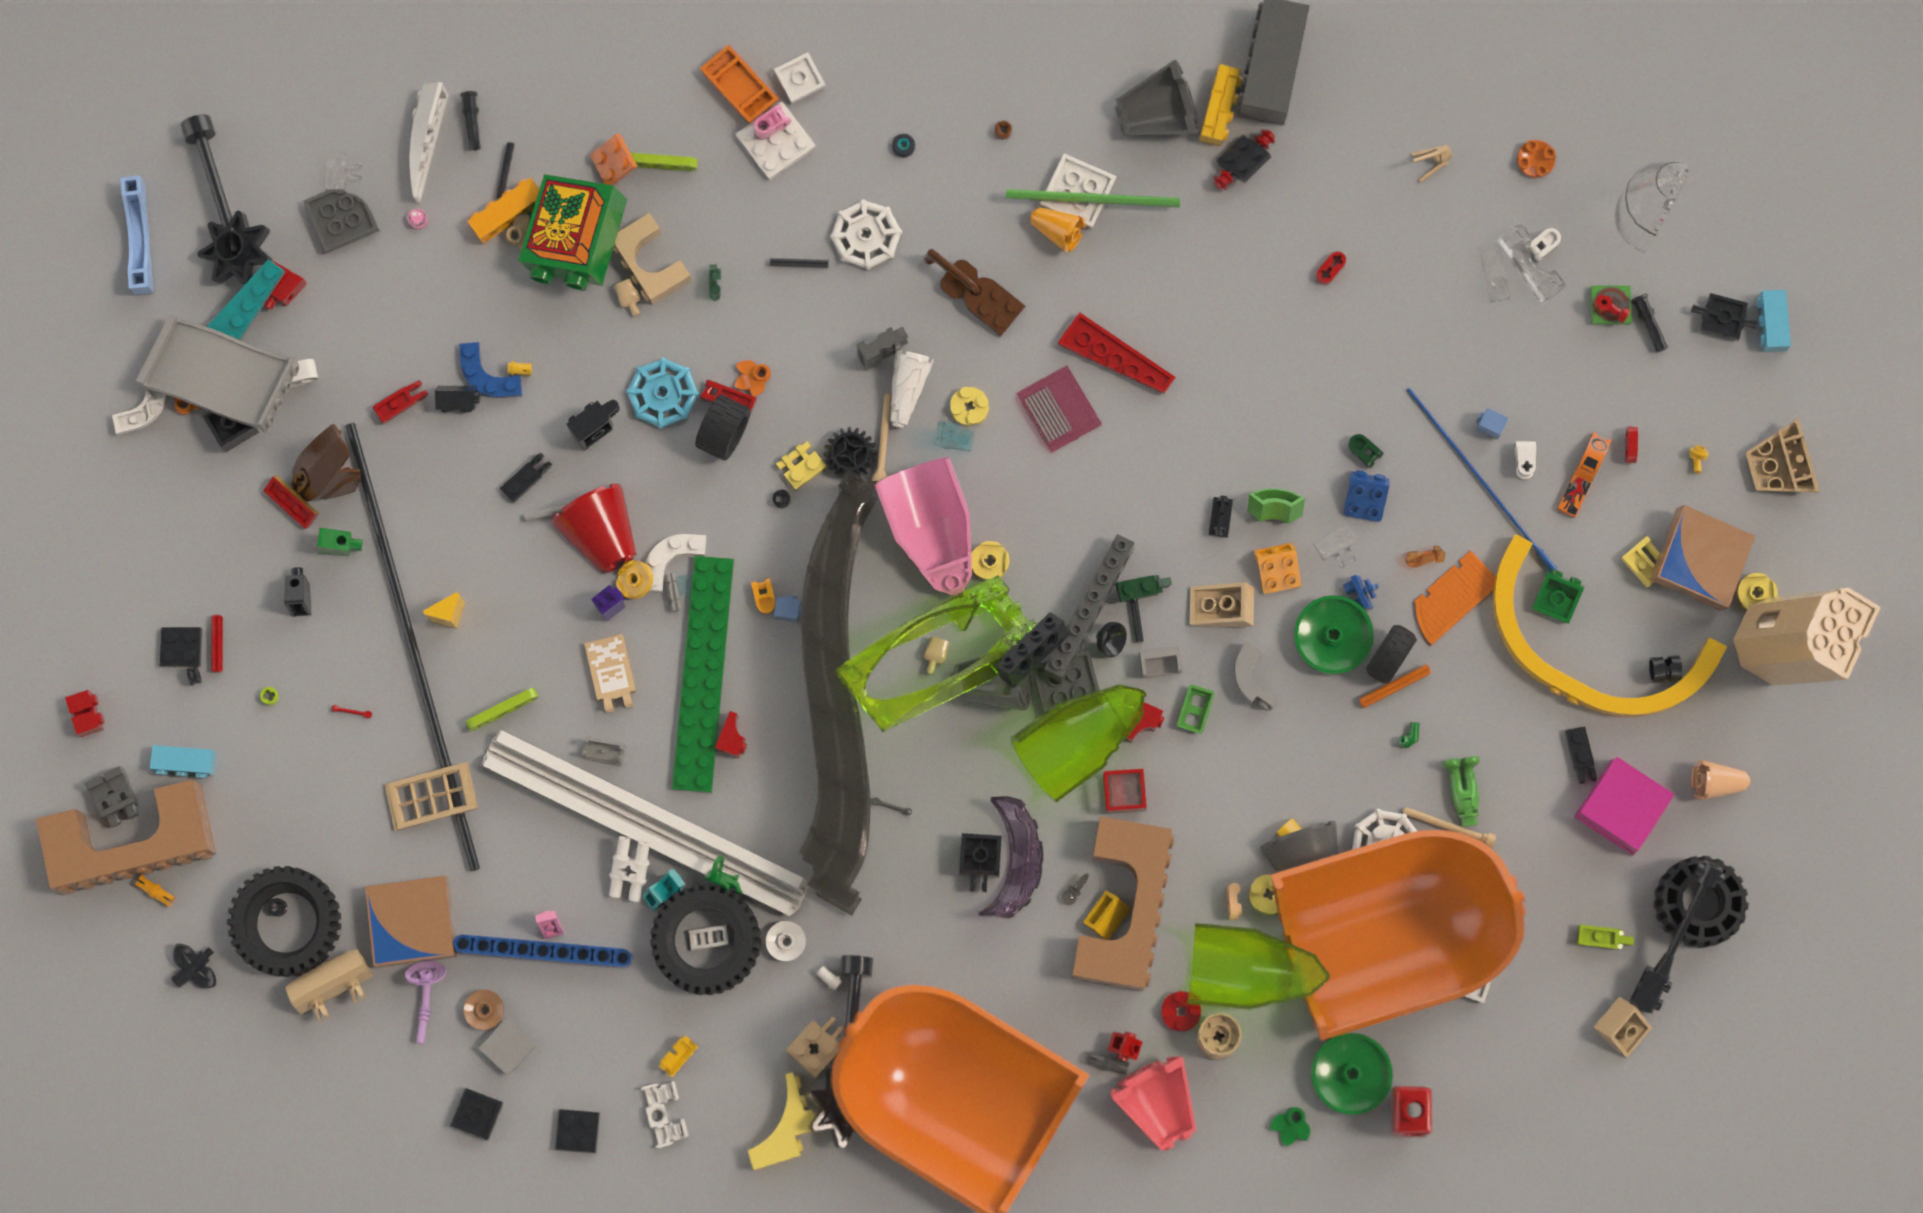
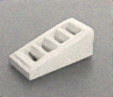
(727, 934)

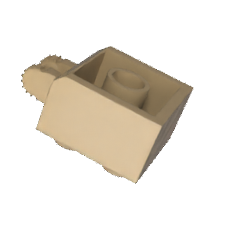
(813, 1035)

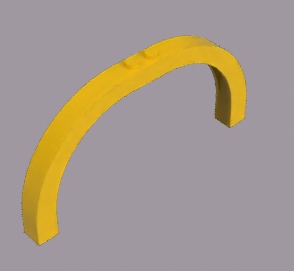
(1565, 685)

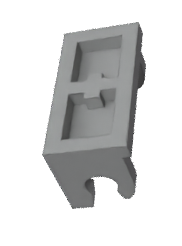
(604, 751)

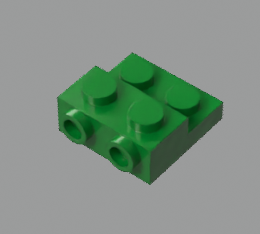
(1558, 596)

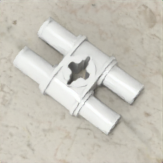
(620, 872)

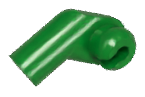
(1412, 737)

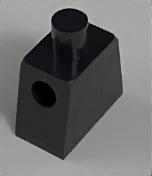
(297, 593)

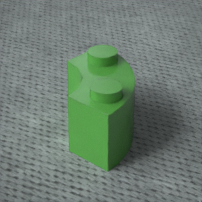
(1275, 504)

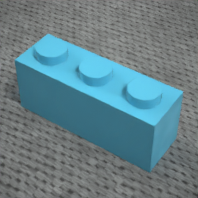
(1773, 320)
(182, 761)

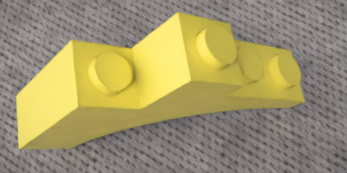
(782, 1142)

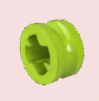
(266, 701)

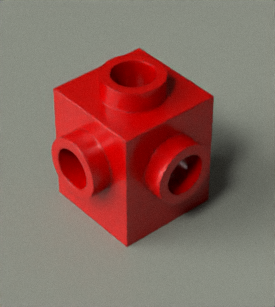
(1125, 1046)

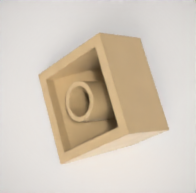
(1623, 1027)

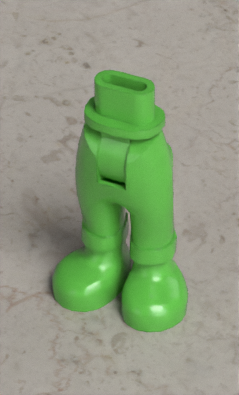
(1467, 800)

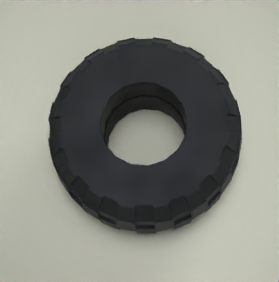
(1391, 654)

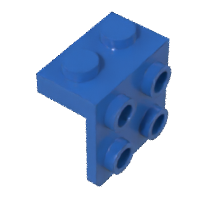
(1366, 496)

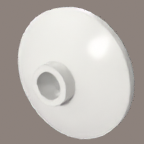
(775, 939)

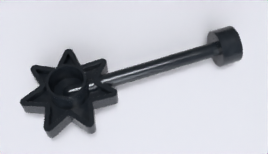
(234, 243)
(829, 1113)

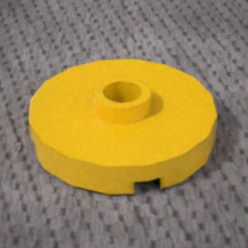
(626, 579)

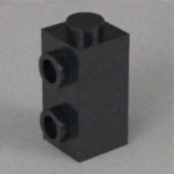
(456, 398)

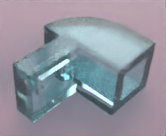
(950, 436)

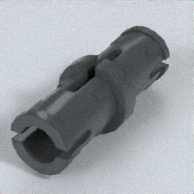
(1108, 1063)

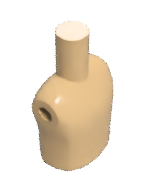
(628, 295)
(935, 653)

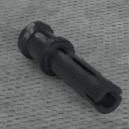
(470, 111)
(1646, 314)

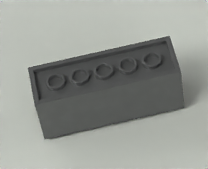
(1272, 61)

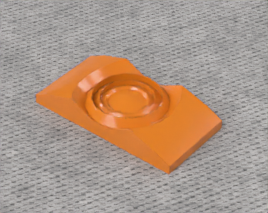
(739, 84)

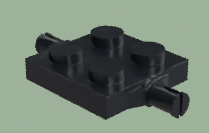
(1724, 316)

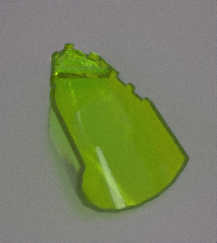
(1077, 737)
(1249, 969)

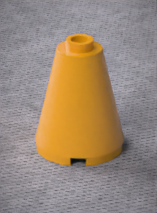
(1059, 227)

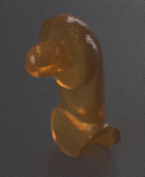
(1416, 559)

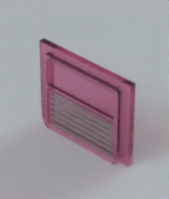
(1059, 409)

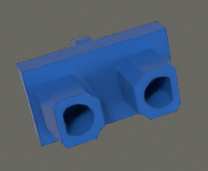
(1356, 584)

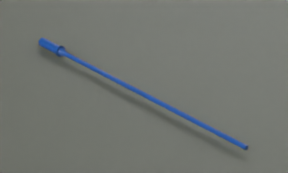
(1539, 552)

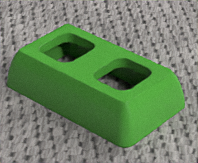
(1189, 708)

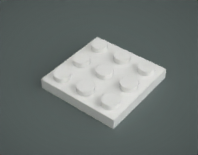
(780, 149)
(1079, 177)

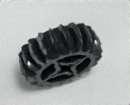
(845, 437)

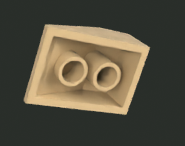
(1222, 605)

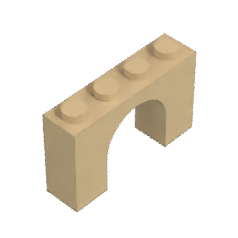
(654, 285)

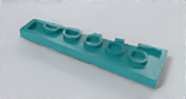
(246, 304)

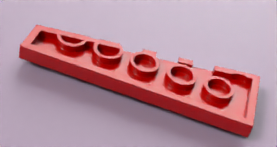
(1104, 348)

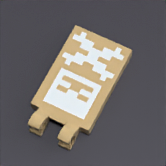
(611, 670)

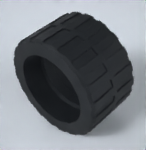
(722, 427)

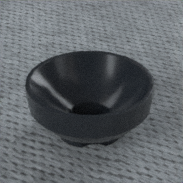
(1115, 639)

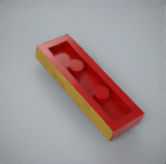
(291, 501)

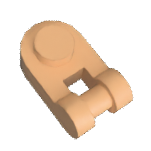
(1233, 907)

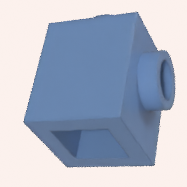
(1491, 423)
(788, 609)

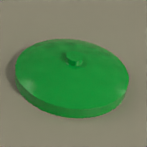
(1333, 635)
(1351, 1074)

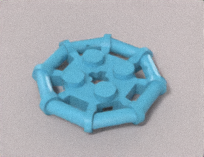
(659, 403)

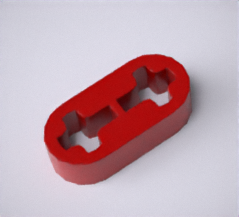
(1334, 271)
(1631, 444)

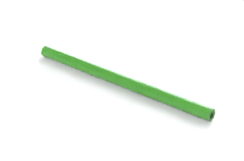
(1092, 198)

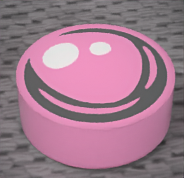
(417, 219)

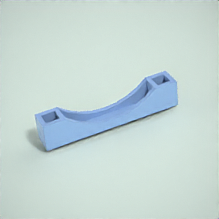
(135, 206)

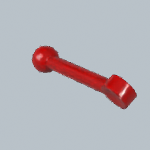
(368, 714)

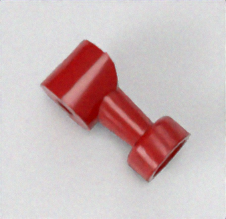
(1604, 304)

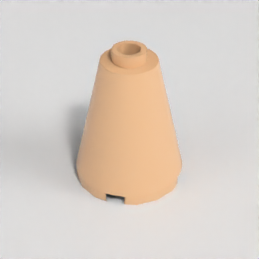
(1717, 780)

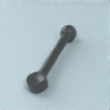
(876, 801)

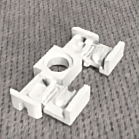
(655, 1097)

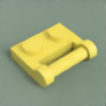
(1639, 561)

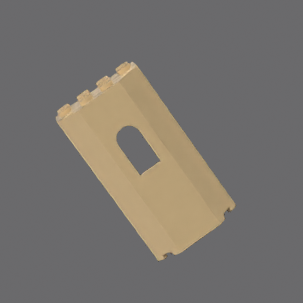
(1804, 636)

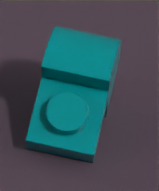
(663, 890)

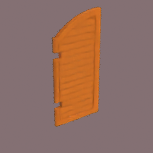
(1453, 597)

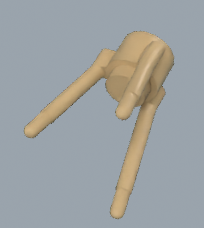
(1439, 154)

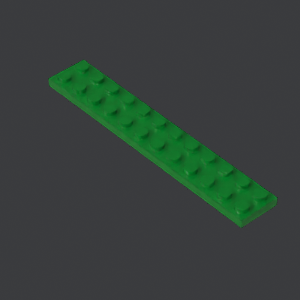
(703, 674)

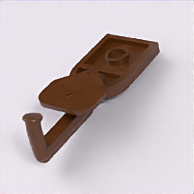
(993, 306)

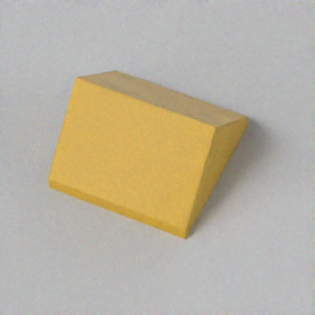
(446, 611)

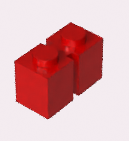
(86, 717)

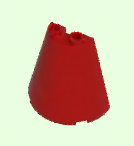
(599, 527)

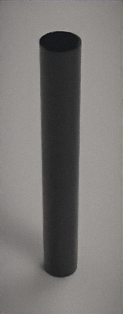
(505, 169)
(799, 262)
(1137, 621)

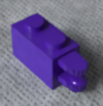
(609, 602)

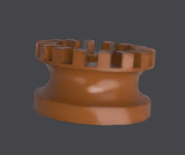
(1004, 124)

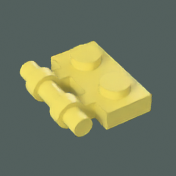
(803, 471)

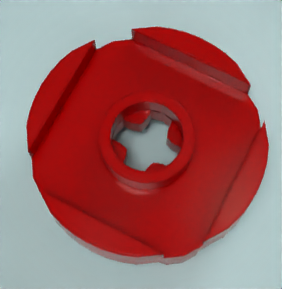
(1180, 1023)

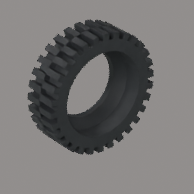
(252, 899)
(734, 968)

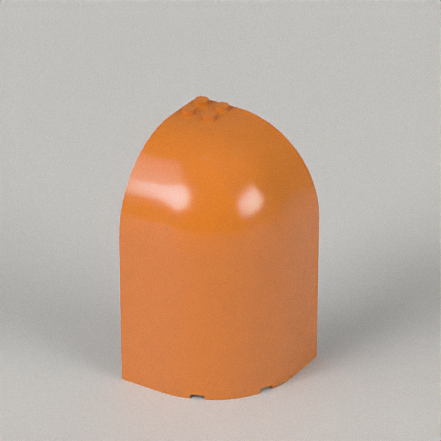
(1400, 925)
(952, 1092)

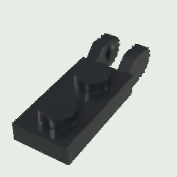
(525, 478)
(1581, 753)

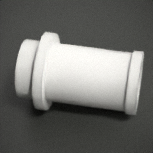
(829, 978)

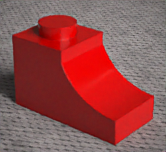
(1151, 719)
(730, 740)

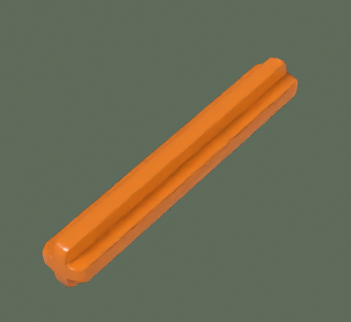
(1395, 686)

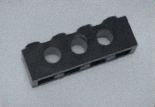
(1032, 649)

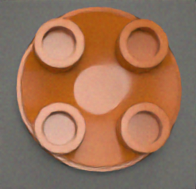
(1536, 158)

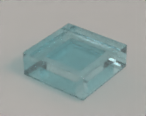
(684, 584)

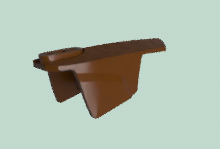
(320, 468)

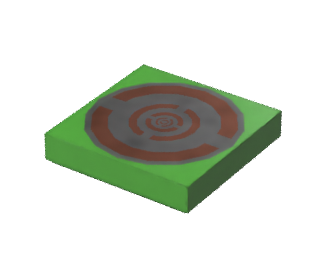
(1620, 297)

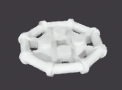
(861, 244)
(1383, 831)

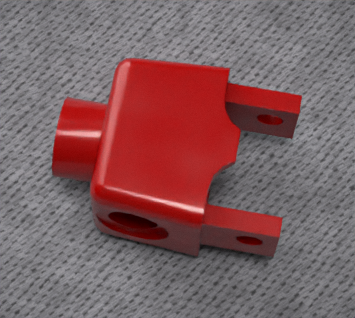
(1402, 1123)

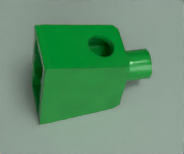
(329, 539)

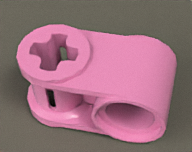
(774, 120)

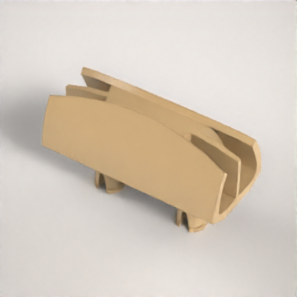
(328, 981)

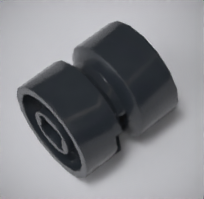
(1663, 669)

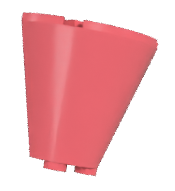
(1158, 1101)

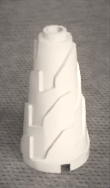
(907, 384)

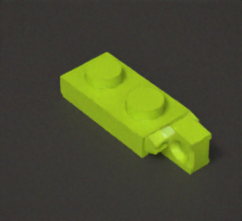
(1602, 937)

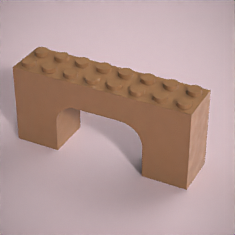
(181, 837)
(1145, 853)

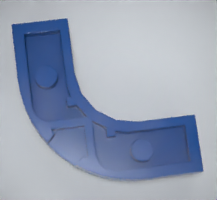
(486, 384)

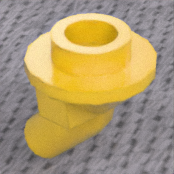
(1698, 453)

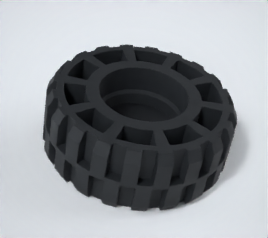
(1708, 932)

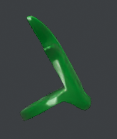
(721, 878)

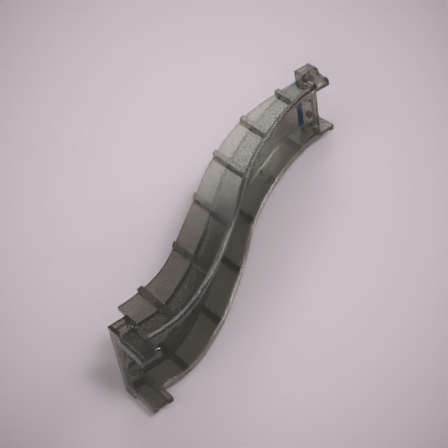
(843, 808)

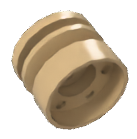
(1224, 1026)

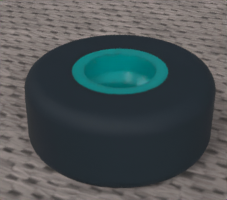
(903, 138)

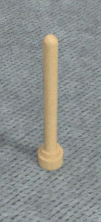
(879, 473)
(1487, 839)

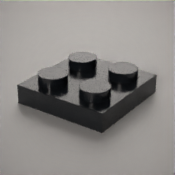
(180, 646)
(477, 1114)
(577, 1131)

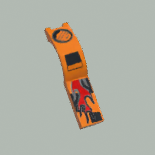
(1584, 475)

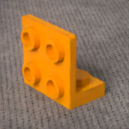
(1278, 568)

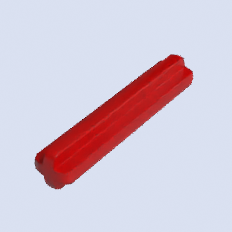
(216, 643)

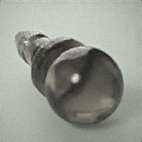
(1070, 895)

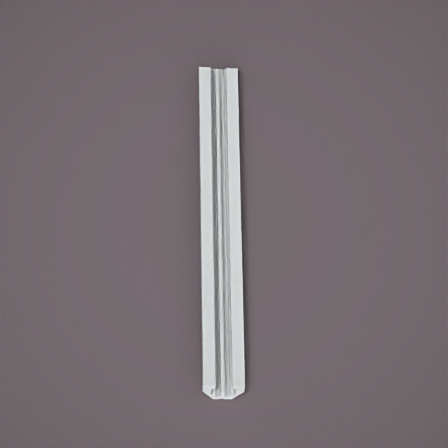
(642, 821)

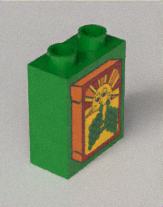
(572, 231)

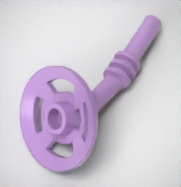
(425, 980)

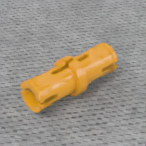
(155, 891)

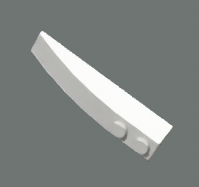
(424, 133)

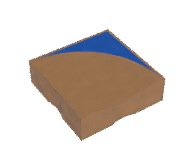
(1702, 557)
(410, 921)

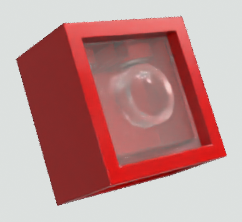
(1124, 791)

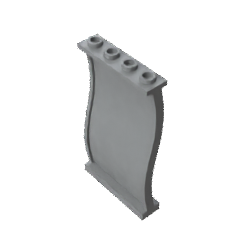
(218, 373)

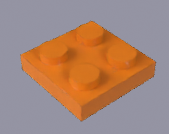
(613, 160)

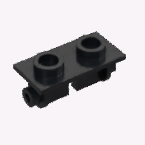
(1220, 516)

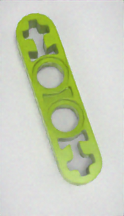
(665, 162)
(502, 709)

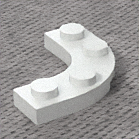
(142, 415)
(669, 549)

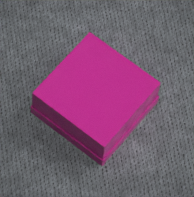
(1624, 805)

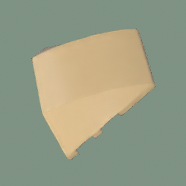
(1783, 462)

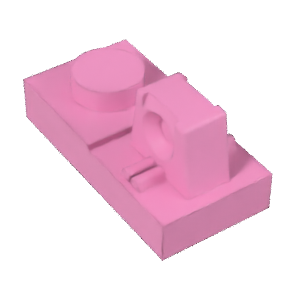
(549, 924)

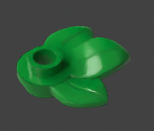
(1290, 1129)

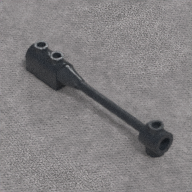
(1656, 980)

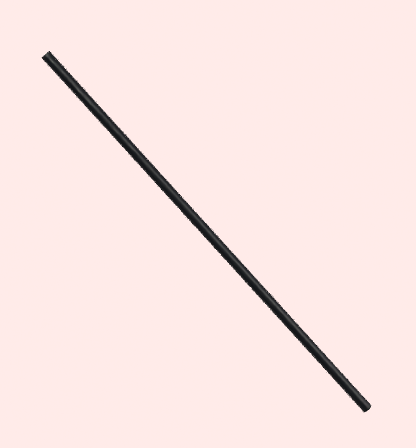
(411, 640)

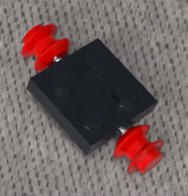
(1243, 159)

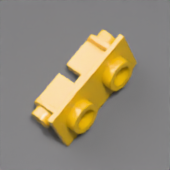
(684, 1049)

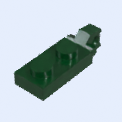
(1141, 587)

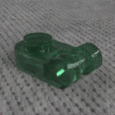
(714, 288)

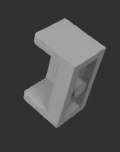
(1160, 662)

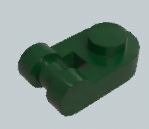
(1359, 444)

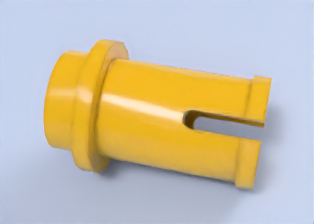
(519, 368)

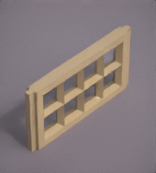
(466, 787)

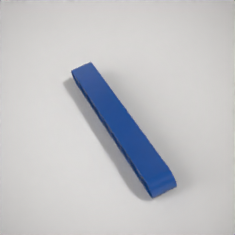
(533, 951)

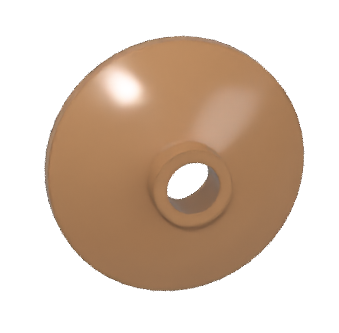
(474, 1005)

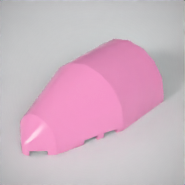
(931, 522)

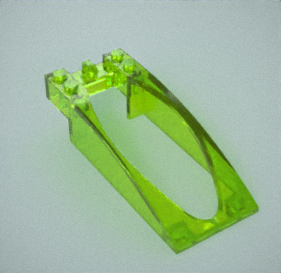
(961, 608)

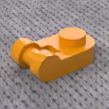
(765, 602)

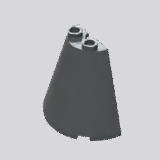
(1159, 105)
(996, 691)
(1302, 846)

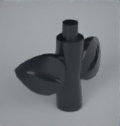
(193, 967)

